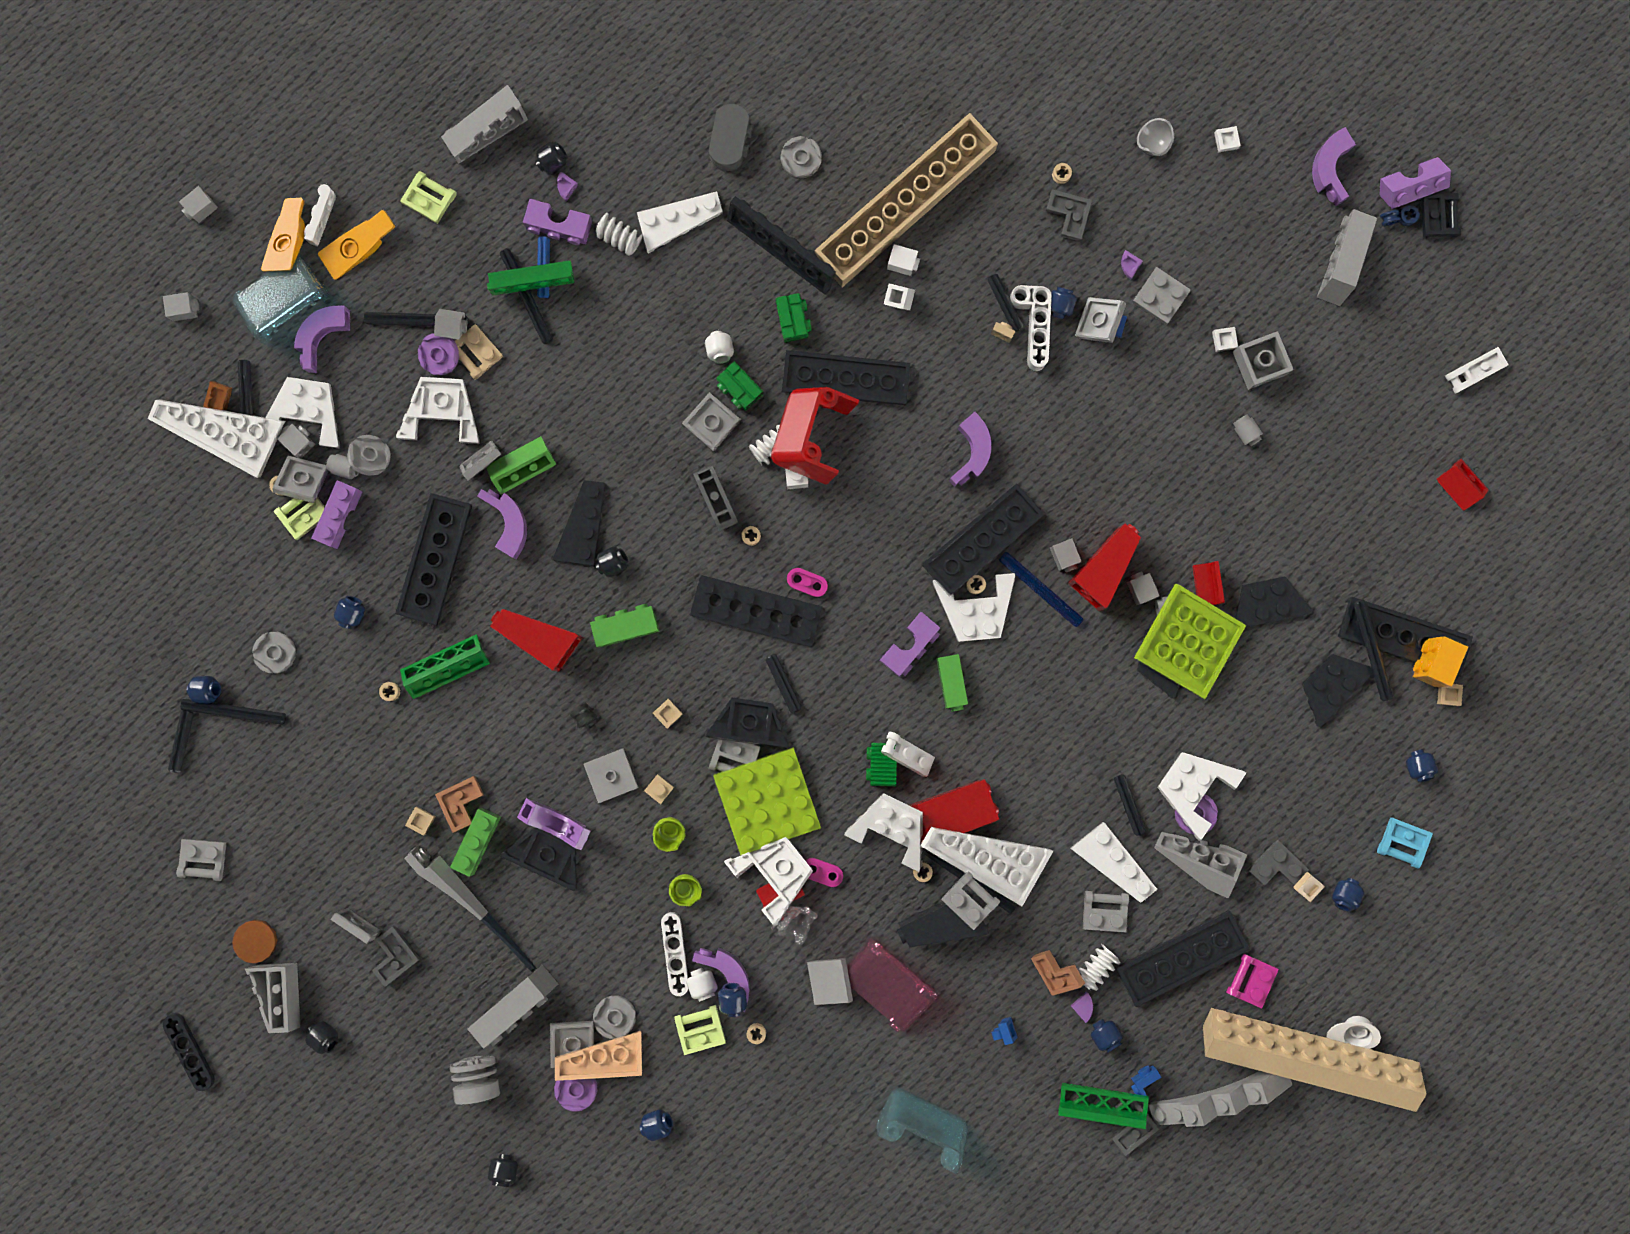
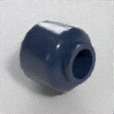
(1062, 302)
(349, 612)
(203, 689)
(1421, 766)
(1347, 895)
(732, 999)
(1106, 1035)
(656, 1125)

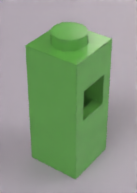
(952, 682)

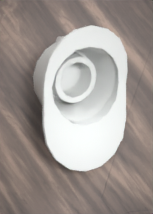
(1357, 1032)

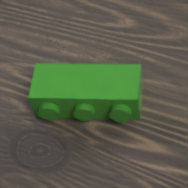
(520, 465)
(624, 625)
(475, 842)

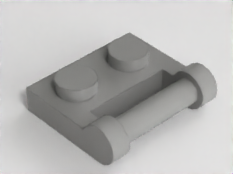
(733, 750)
(202, 852)
(965, 906)
(1105, 919)

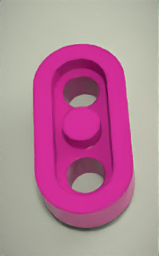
(807, 582)
(822, 872)

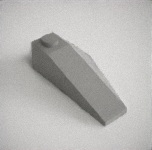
(1209, 865)

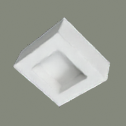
(1227, 139)
(1225, 339)

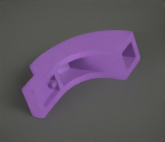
(1324, 166)
(315, 328)
(980, 442)
(515, 528)
(554, 822)
(727, 964)

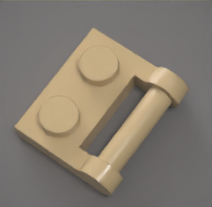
(482, 349)

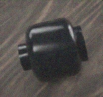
(551, 157)
(612, 561)
(322, 1037)
(503, 1170)

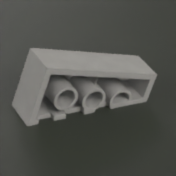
(485, 125)
(1347, 257)
(513, 1007)

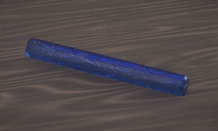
(1041, 589)

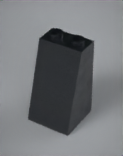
(937, 926)

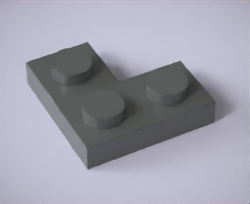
(1075, 212)
(1277, 859)
(400, 956)
(1129, 1137)

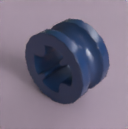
(1415, 213)
(1390, 217)

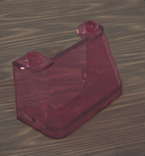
(889, 985)

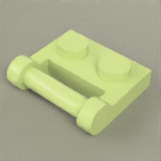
(425, 203)
(303, 519)
(701, 1037)

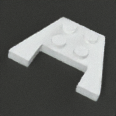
(440, 401)
(308, 403)
(978, 617)
(1189, 781)
(896, 822)
(781, 868)

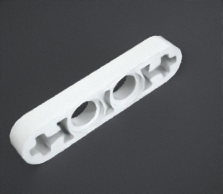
(671, 954)

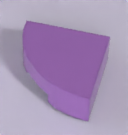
(565, 186)
(1130, 264)
(1083, 1006)

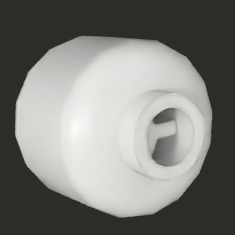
(719, 347)
(701, 984)

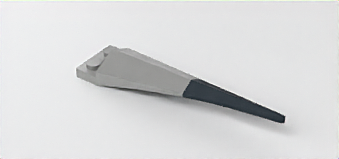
(445, 879)

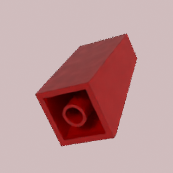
(1105, 569)
(542, 641)
(959, 808)

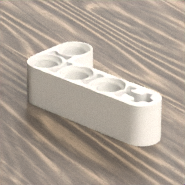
(1035, 328)

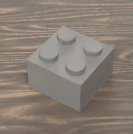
(1262, 360)

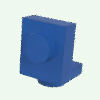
(1144, 1078)

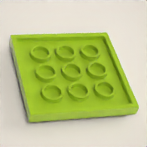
(1190, 641)
(767, 801)

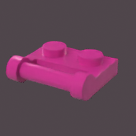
(1258, 983)

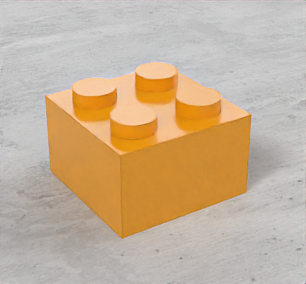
(1439, 661)

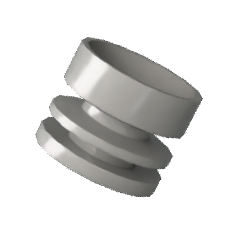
(475, 1083)

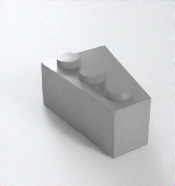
(277, 994)

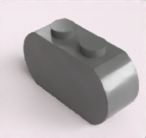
(730, 137)
(715, 498)

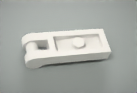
(320, 215)
(1477, 369)
(907, 754)

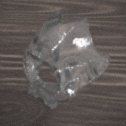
(795, 924)

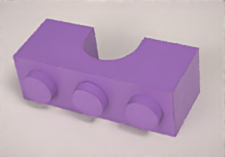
(1400, 190)
(574, 228)
(331, 523)
(899, 660)

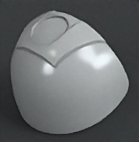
(1156, 137)

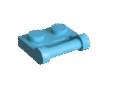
(1408, 836)

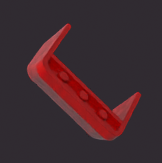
(791, 444)

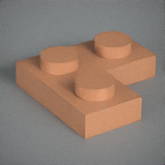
(454, 800)
(1057, 979)

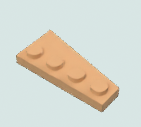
(604, 1060)

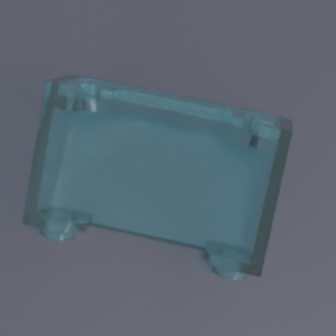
(278, 298)
(927, 1120)

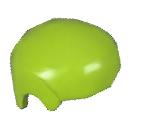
(668, 834)
(685, 890)

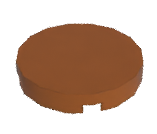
(254, 941)

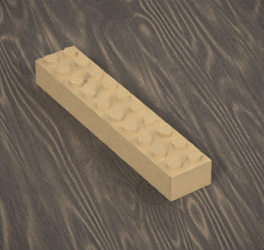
(907, 199)
(1313, 1059)

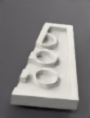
(676, 219)
(1111, 858)

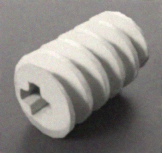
(617, 235)
(764, 449)
(1098, 967)

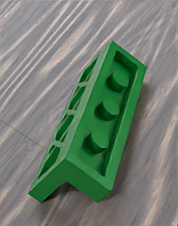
(530, 278)
(445, 669)
(1106, 1113)

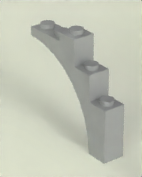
(1226, 1100)

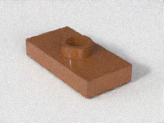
(217, 396)

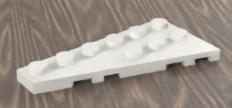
(232, 436)
(997, 863)

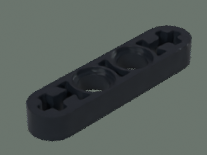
(185, 1053)

